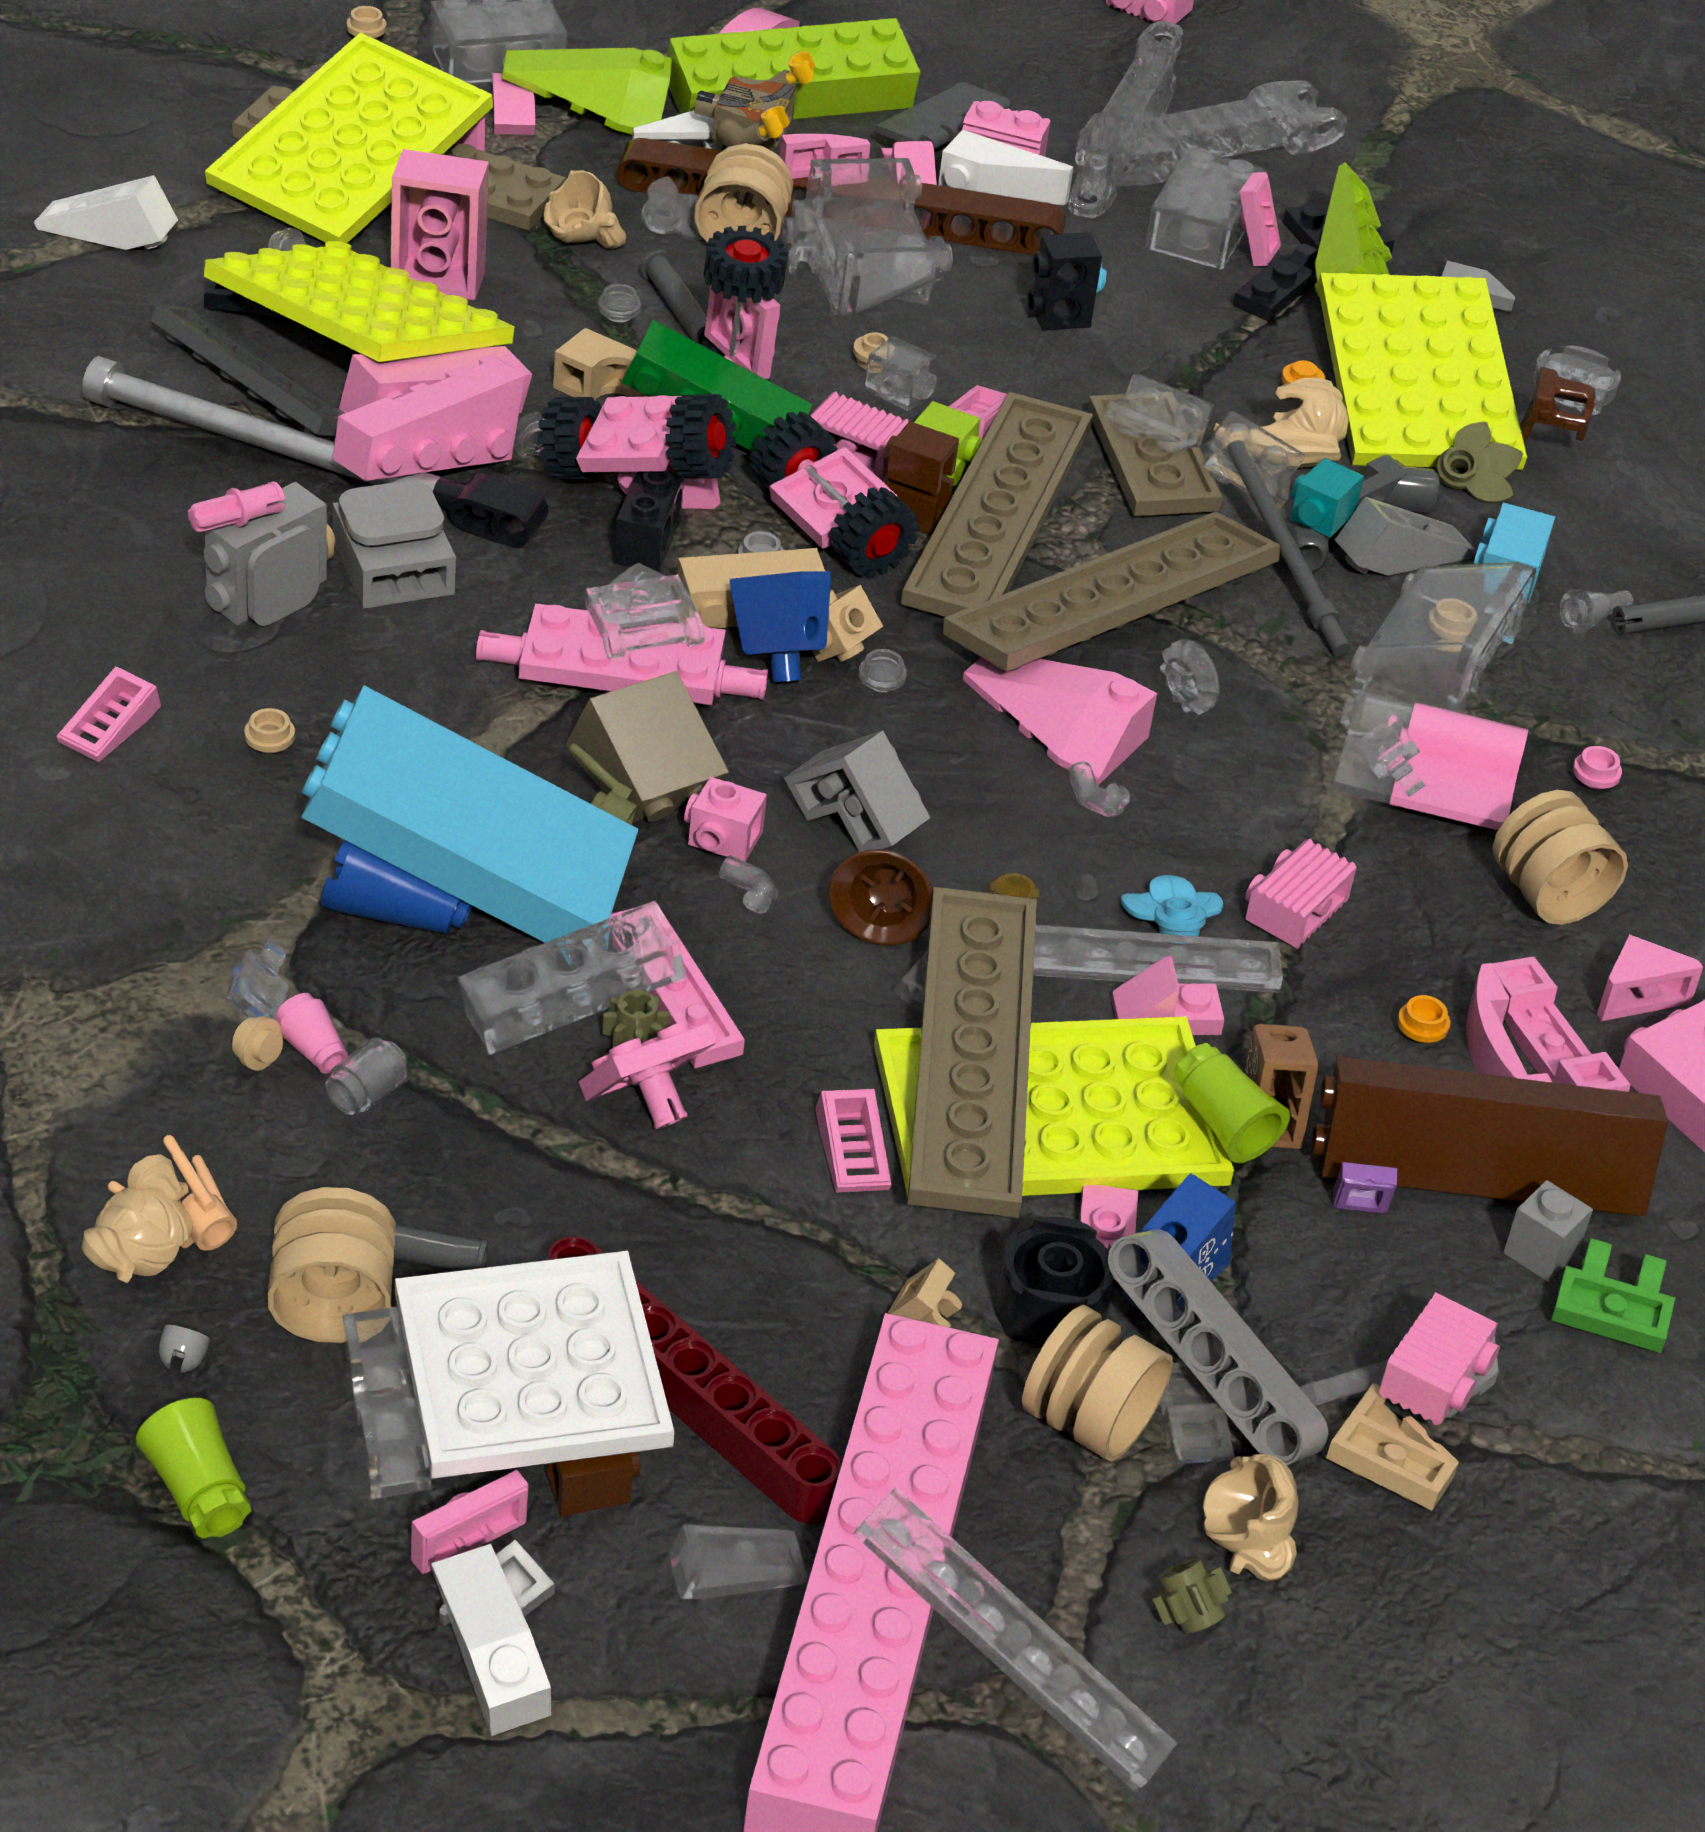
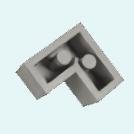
(866, 789)

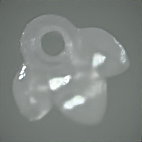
(670, 211)

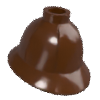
(881, 897)

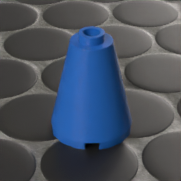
(386, 893)

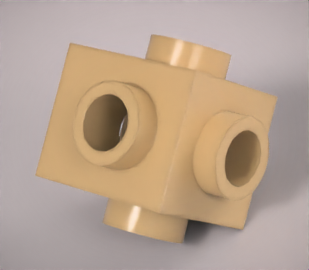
(844, 634)

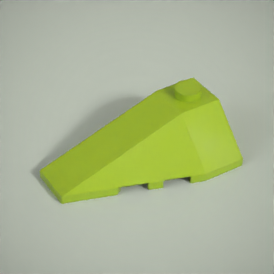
(616, 83)
(1349, 232)

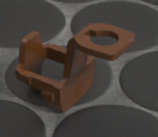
(1543, 408)

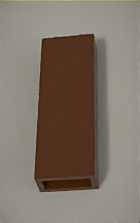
(1491, 1133)

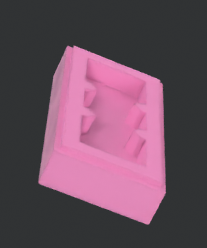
(1259, 218)
(1109, 1212)
(469, 1521)

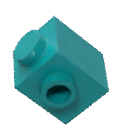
(1326, 497)

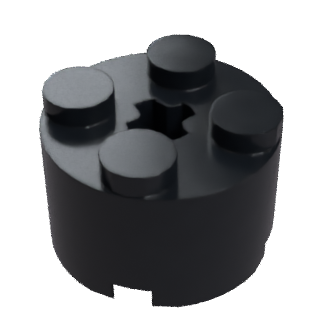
(1049, 1275)

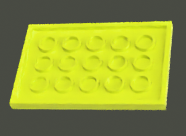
(336, 140)
(359, 301)
(1416, 364)
(1095, 1106)

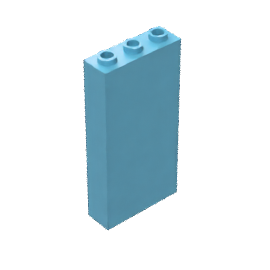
(466, 819)

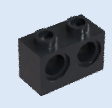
(1065, 281)
(648, 519)

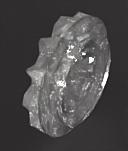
(1200, 686)

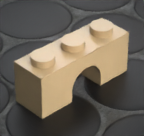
(592, 366)

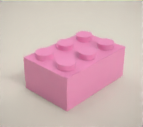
(440, 220)

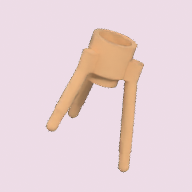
(210, 1217)

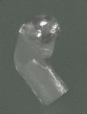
(1090, 795)
(753, 879)

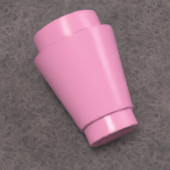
(311, 1031)

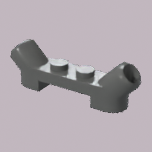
(1384, 481)

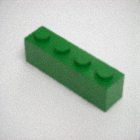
(678, 366)

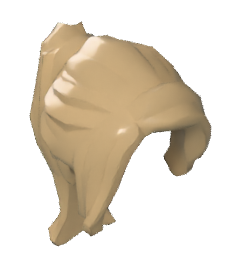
(1314, 426)

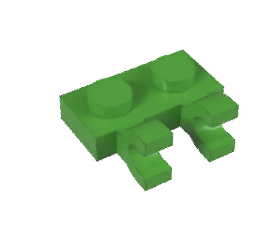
(1615, 1308)

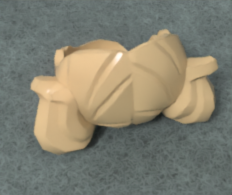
(583, 212)
(142, 1223)
(1254, 1514)

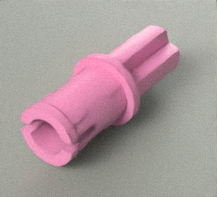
(236, 507)

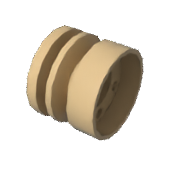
(744, 188)
(1560, 857)
(330, 1261)
(1097, 1382)

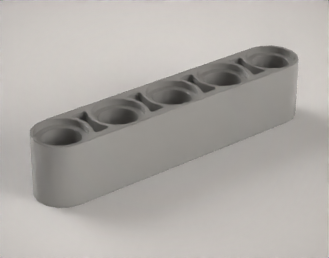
(1242, 1355)

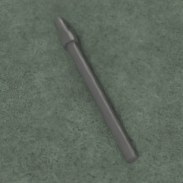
(1321, 610)

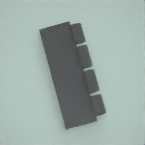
(938, 117)

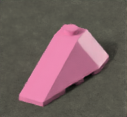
(1070, 709)

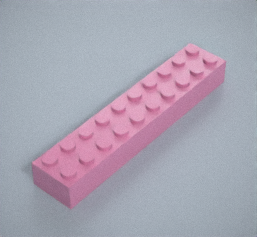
(860, 1623)

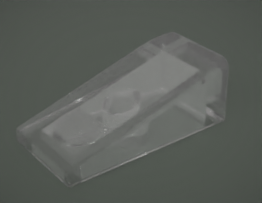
(734, 1560)

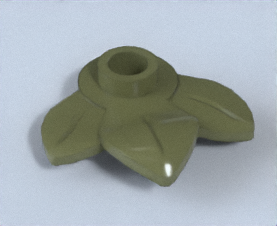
(1485, 464)

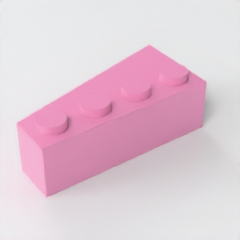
(375, 380)
(435, 426)

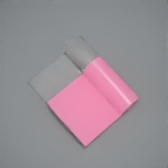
(1462, 760)

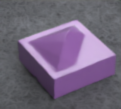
(1364, 1187)

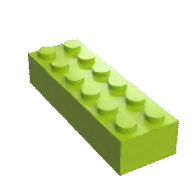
(855, 70)

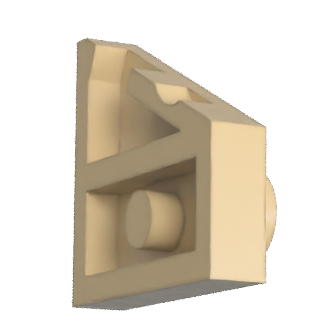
(1392, 1452)

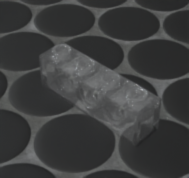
(571, 977)

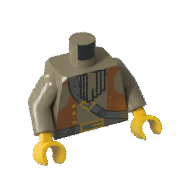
(756, 109)

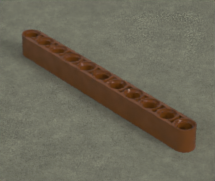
(942, 202)

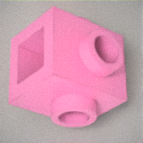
(726, 818)

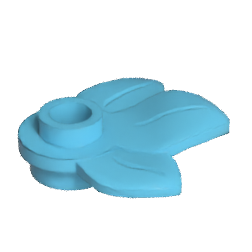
(1173, 905)

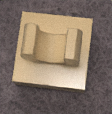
(927, 1295)

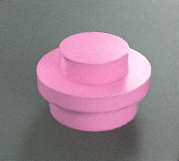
(1598, 767)

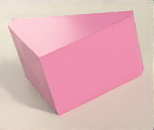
(1648, 980)

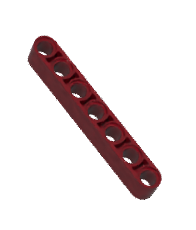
(732, 1410)

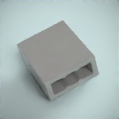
(393, 543)
(270, 562)

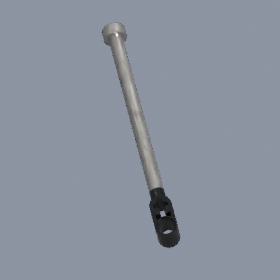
(481, 507)

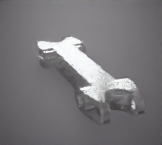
(1264, 120)
(1116, 131)

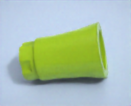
(1231, 1103)
(195, 1465)

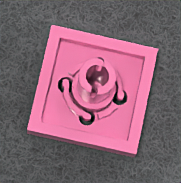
(649, 1067)

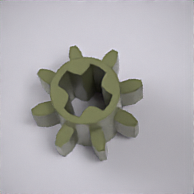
(633, 1017)
(1192, 1595)

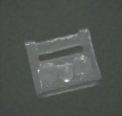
(641, 605)

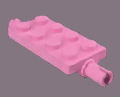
(569, 650)

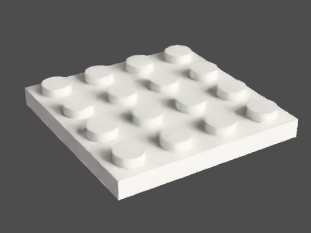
(532, 1364)

